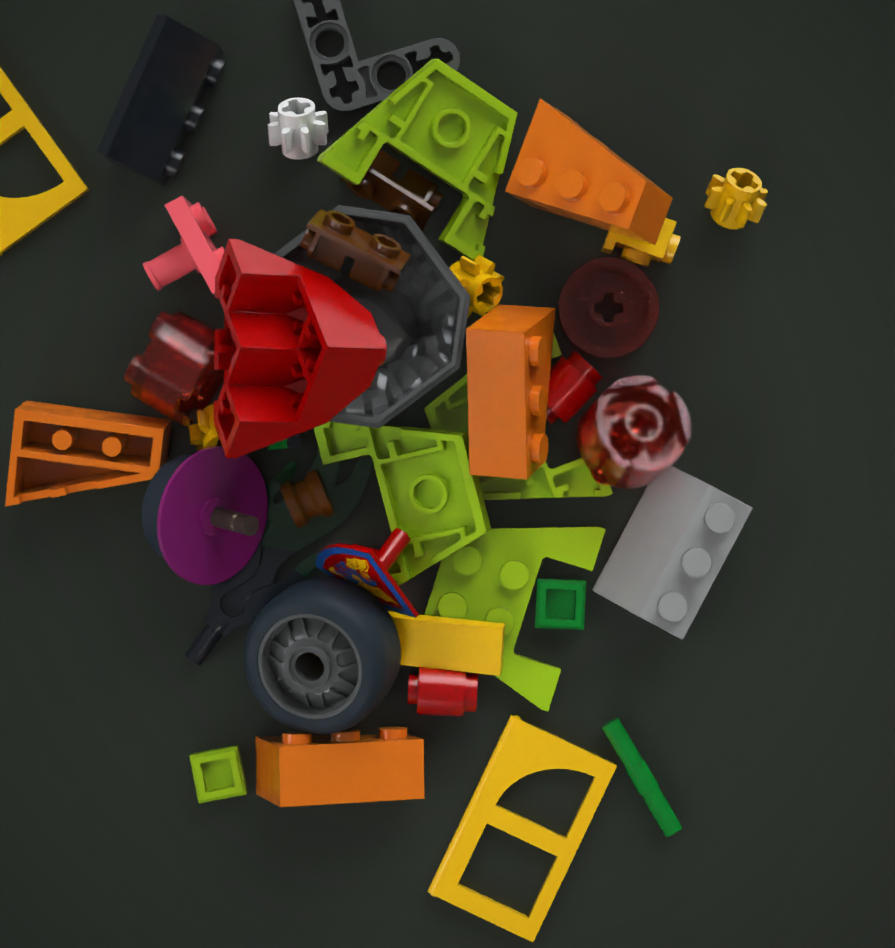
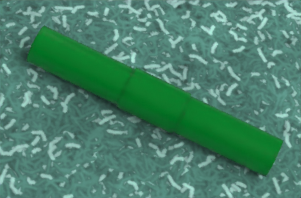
(642, 777)

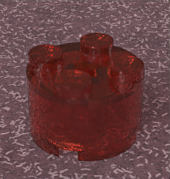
(627, 288)
(176, 367)
(633, 432)

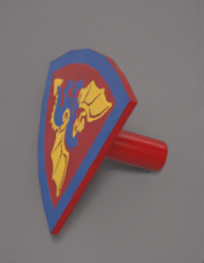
(370, 569)

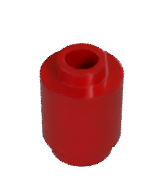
(570, 387)
(443, 692)

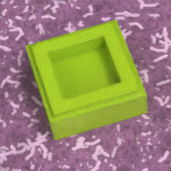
(218, 774)

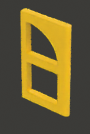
(26, 214)
(518, 753)

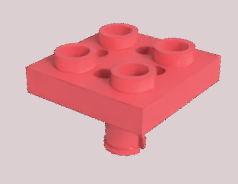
(195, 250)

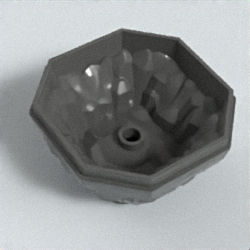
(419, 319)

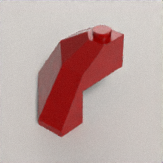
(288, 349)

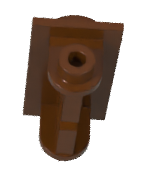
(410, 196)
(376, 256)

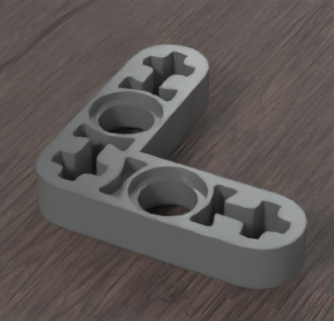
(363, 72)

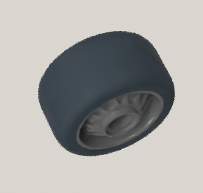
(349, 635)

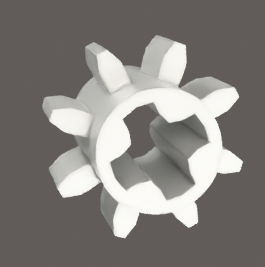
(298, 128)

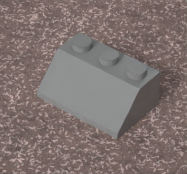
(672, 550)

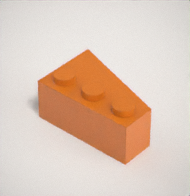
(583, 180)
(509, 390)
(81, 449)
(339, 767)

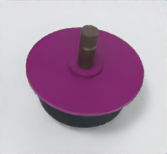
(205, 514)

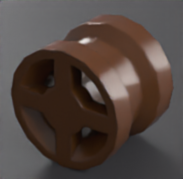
(307, 499)

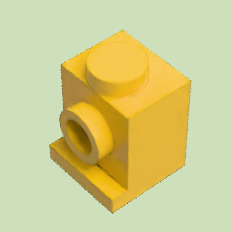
(642, 252)

